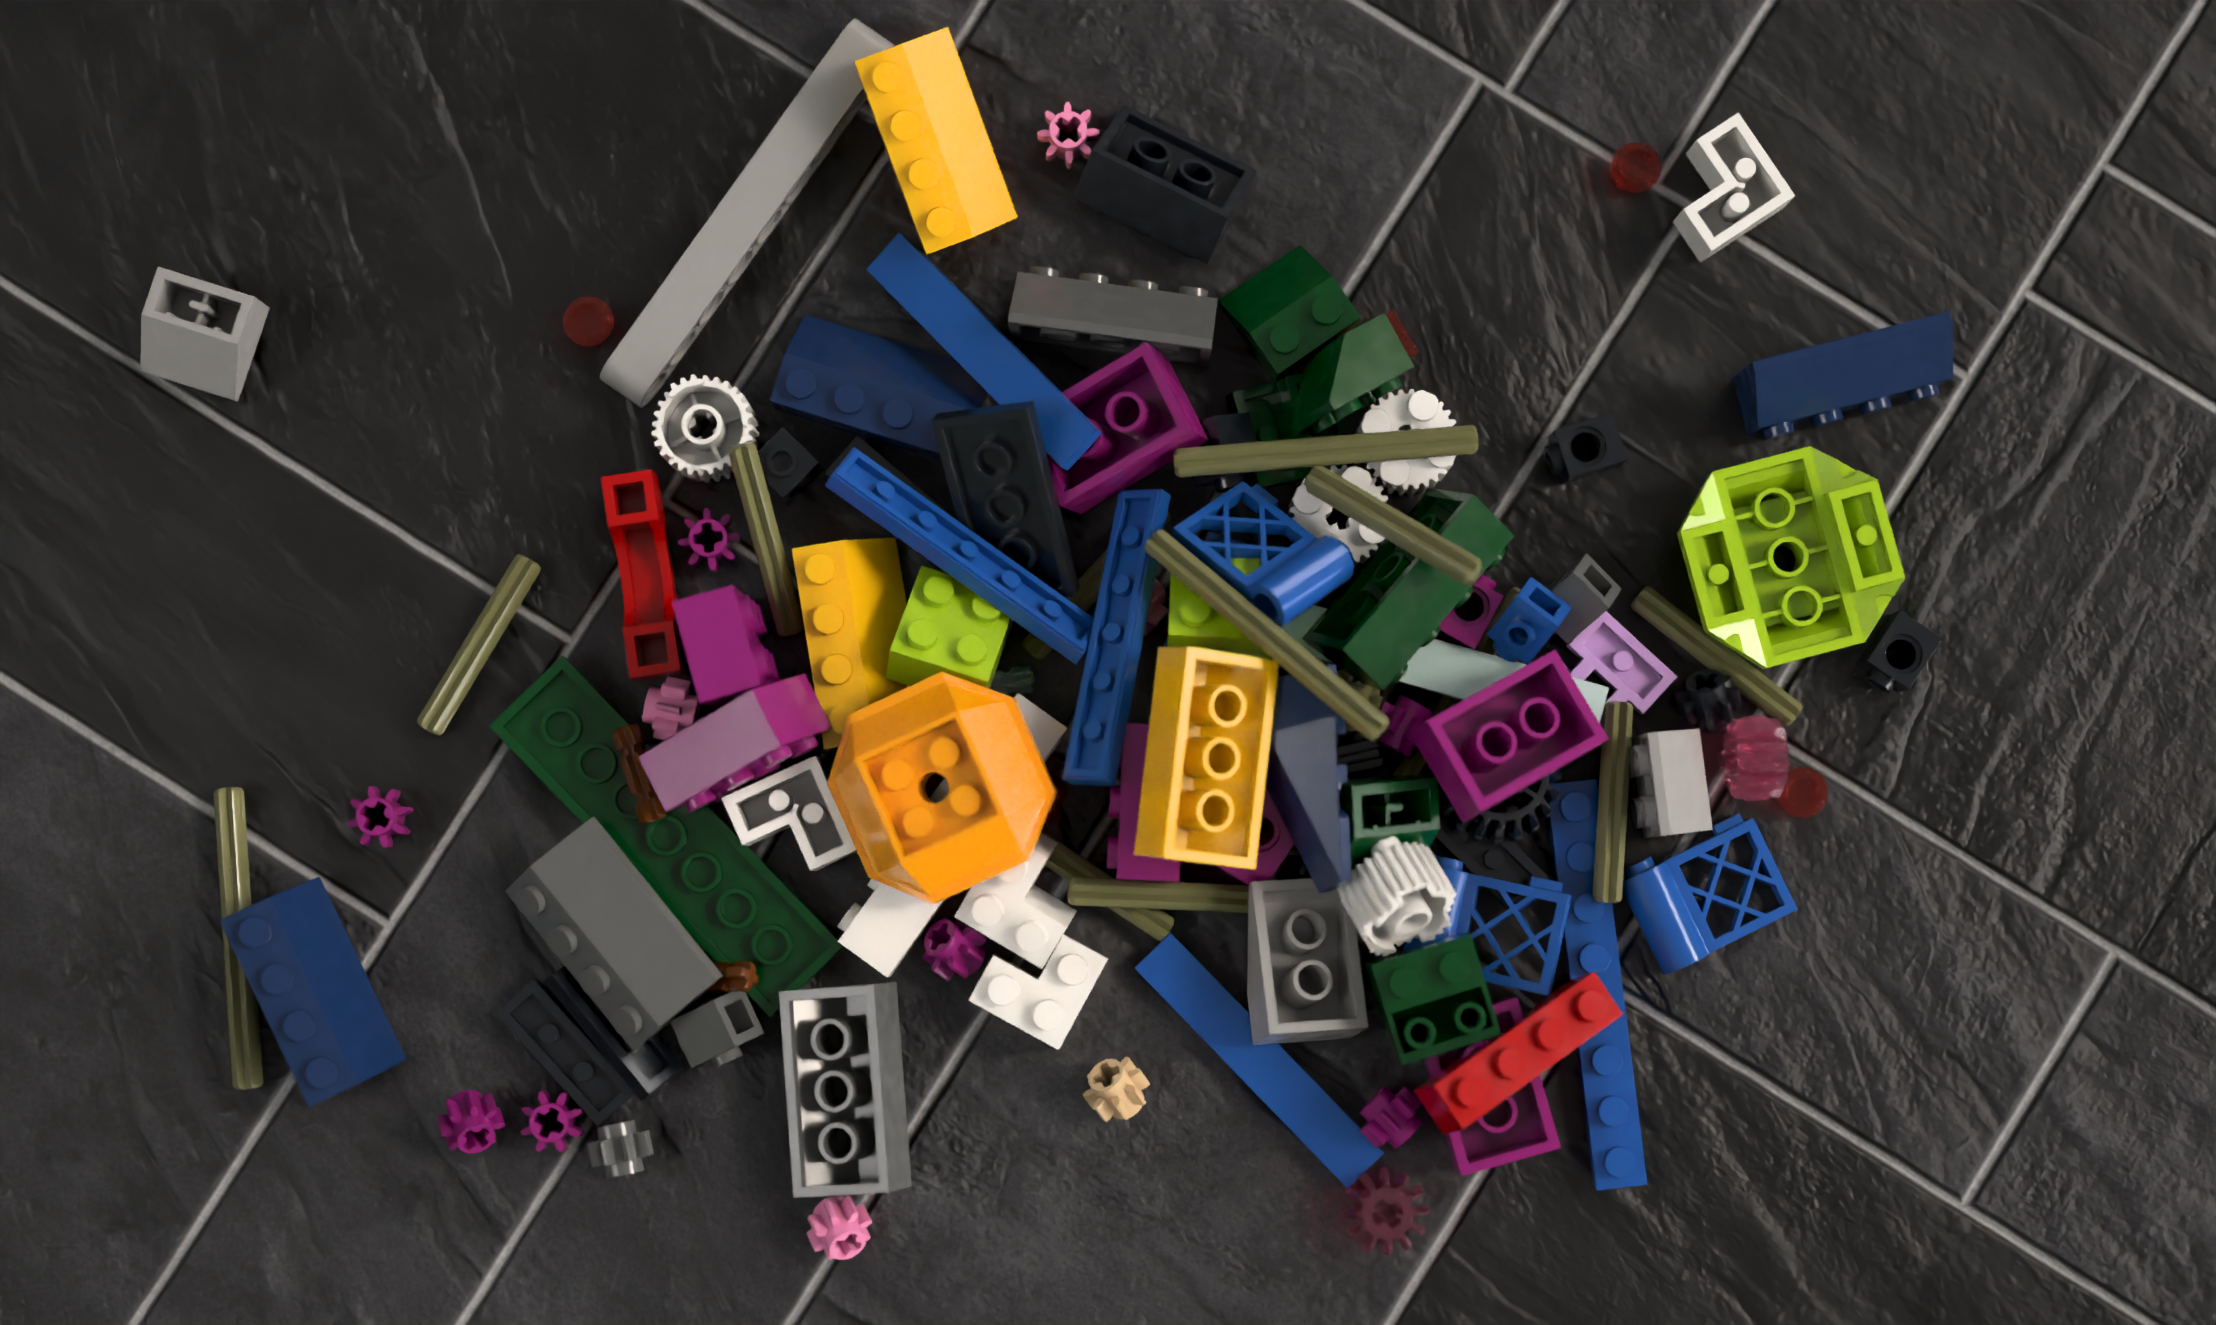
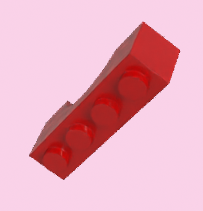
(647, 577)
(1518, 1055)

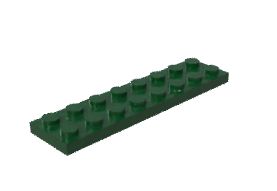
(689, 859)

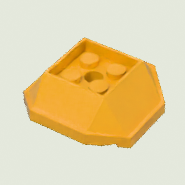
(993, 777)

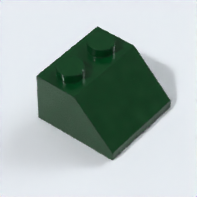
(1290, 312)

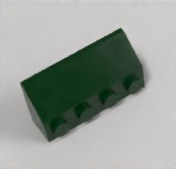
(1400, 599)

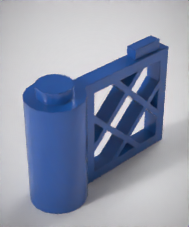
(1292, 576)
(1464, 910)
(1670, 912)

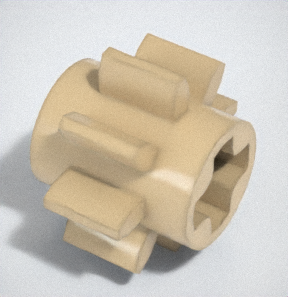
(1116, 1089)

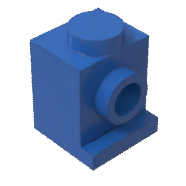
(1528, 623)

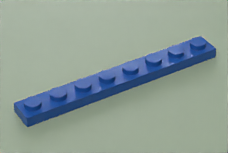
(1590, 947)

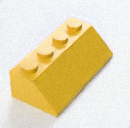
(936, 140)
(850, 617)
(1206, 757)

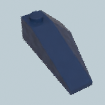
(1308, 780)

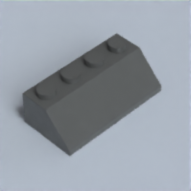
(1111, 316)
(613, 933)
(845, 1090)

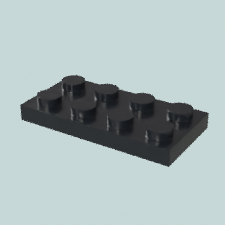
(1006, 487)

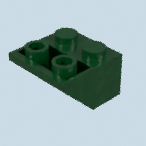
(1349, 375)
(1387, 808)
(1433, 998)

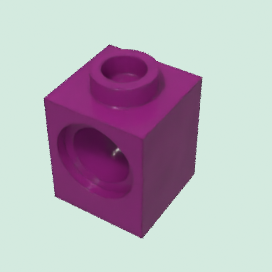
(1470, 632)

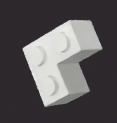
(1742, 187)
(797, 800)
(1018, 911)
(1043, 1004)

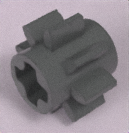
(620, 1148)

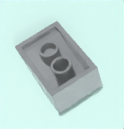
(1302, 965)

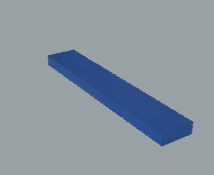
(981, 347)
(962, 554)
(1115, 640)
(1263, 1067)

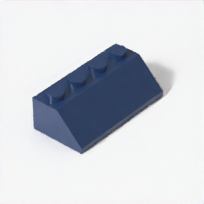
(1846, 375)
(871, 386)
(313, 990)

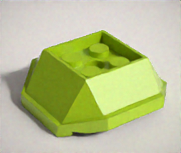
(1840, 546)

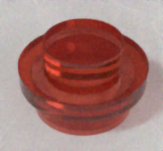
(1636, 167)
(588, 321)
(1804, 793)

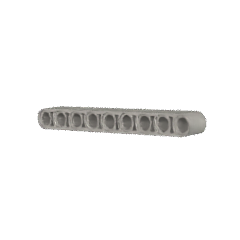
(743, 219)

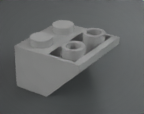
(199, 333)
(1669, 783)

